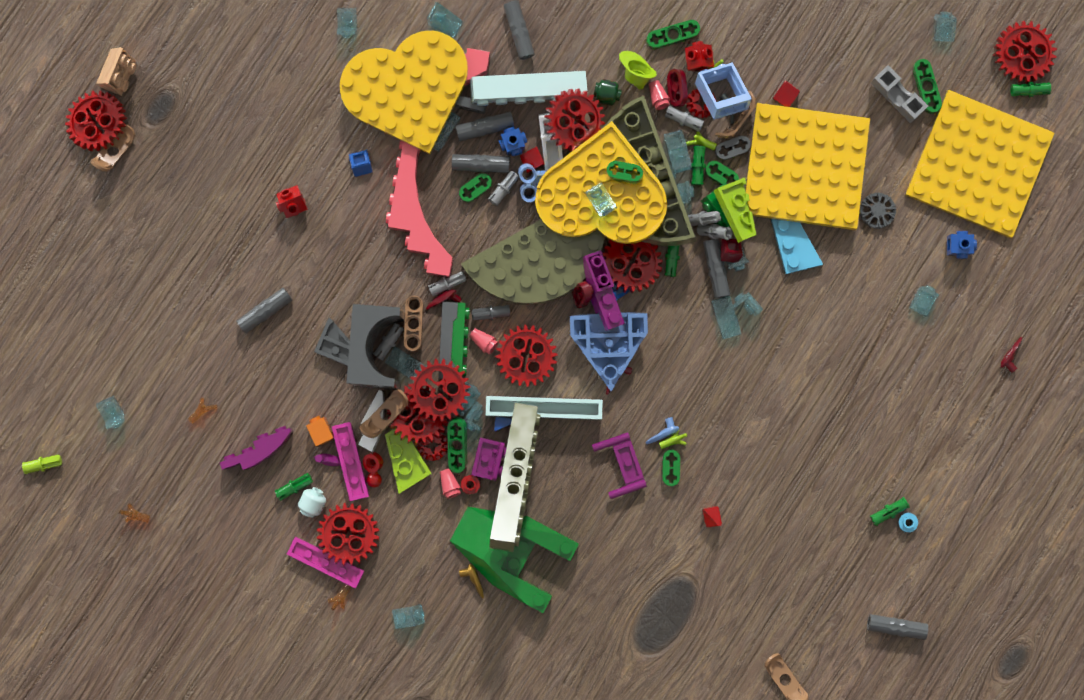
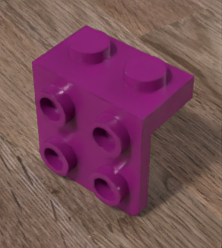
(488, 459)

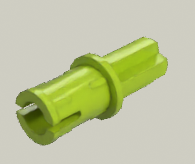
(41, 464)

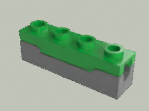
(453, 335)

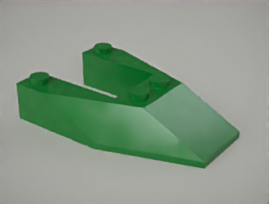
(501, 566)

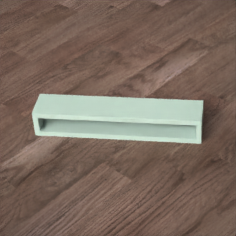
(524, 87)
(547, 407)

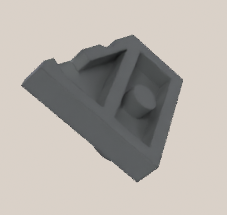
(333, 343)

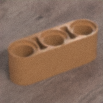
(413, 314)

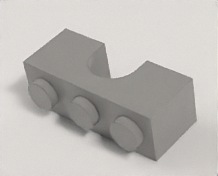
(889, 85)

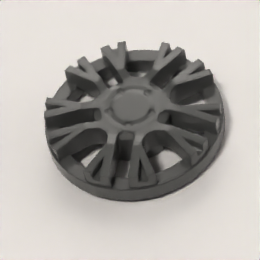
(877, 210)

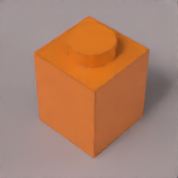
(320, 431)

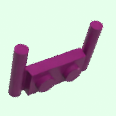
(627, 462)

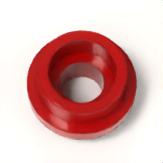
(475, 480)

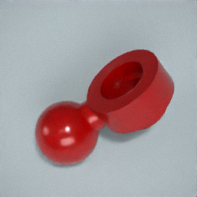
(373, 479)

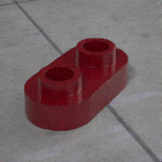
(677, 87)
(582, 294)

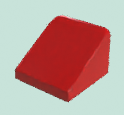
(786, 94)
(532, 157)

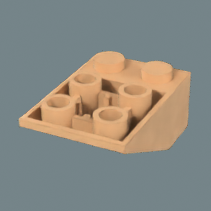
(117, 71)

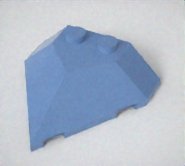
(610, 349)

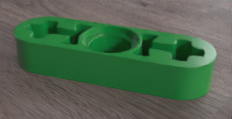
(687, 35)
(919, 74)
(461, 437)

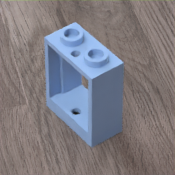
(728, 106)

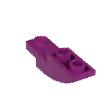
(603, 297)
(264, 448)

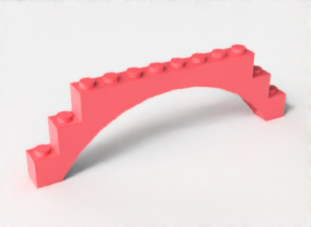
(406, 210)

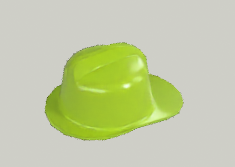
(636, 69)

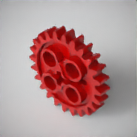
(1035, 38)
(583, 105)
(81, 132)
(646, 270)
(509, 352)
(450, 375)
(430, 427)
(351, 517)

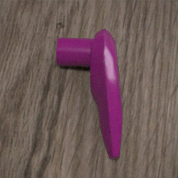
(328, 459)

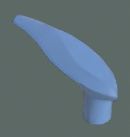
(671, 429)

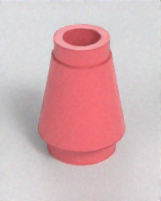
(659, 97)
(484, 341)
(449, 484)

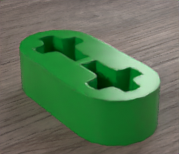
(626, 167)
(723, 170)
(478, 191)
(666, 467)

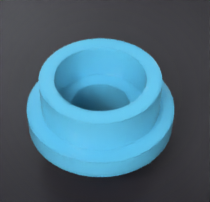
(902, 522)

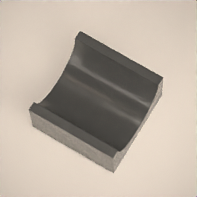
(365, 327)

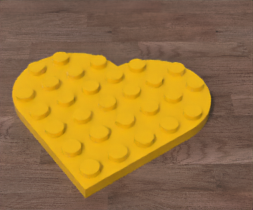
(407, 89)
(567, 209)

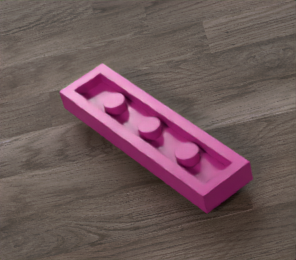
(350, 461)
(314, 557)

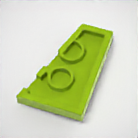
(735, 207)
(406, 462)

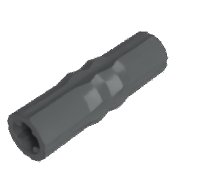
(519, 30)
(485, 126)
(480, 163)
(716, 268)
(264, 310)
(897, 627)

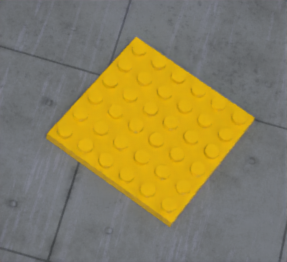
(979, 164)
(807, 166)

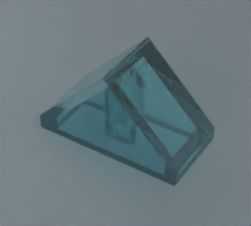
(444, 20)

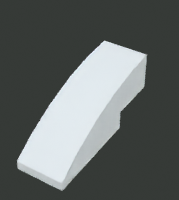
(551, 153)
(366, 442)

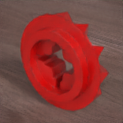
(696, 109)
(439, 451)

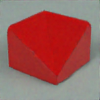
(712, 516)

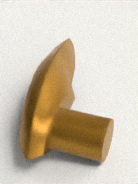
(470, 571)

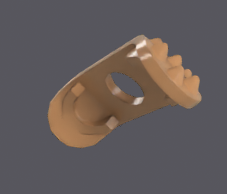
(737, 124)
(105, 161)
(375, 424)
(776, 667)

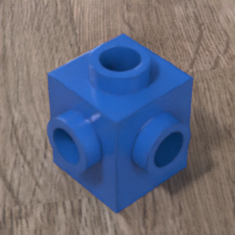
(513, 148)
(955, 243)

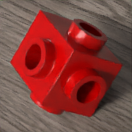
(699, 56)
(291, 201)

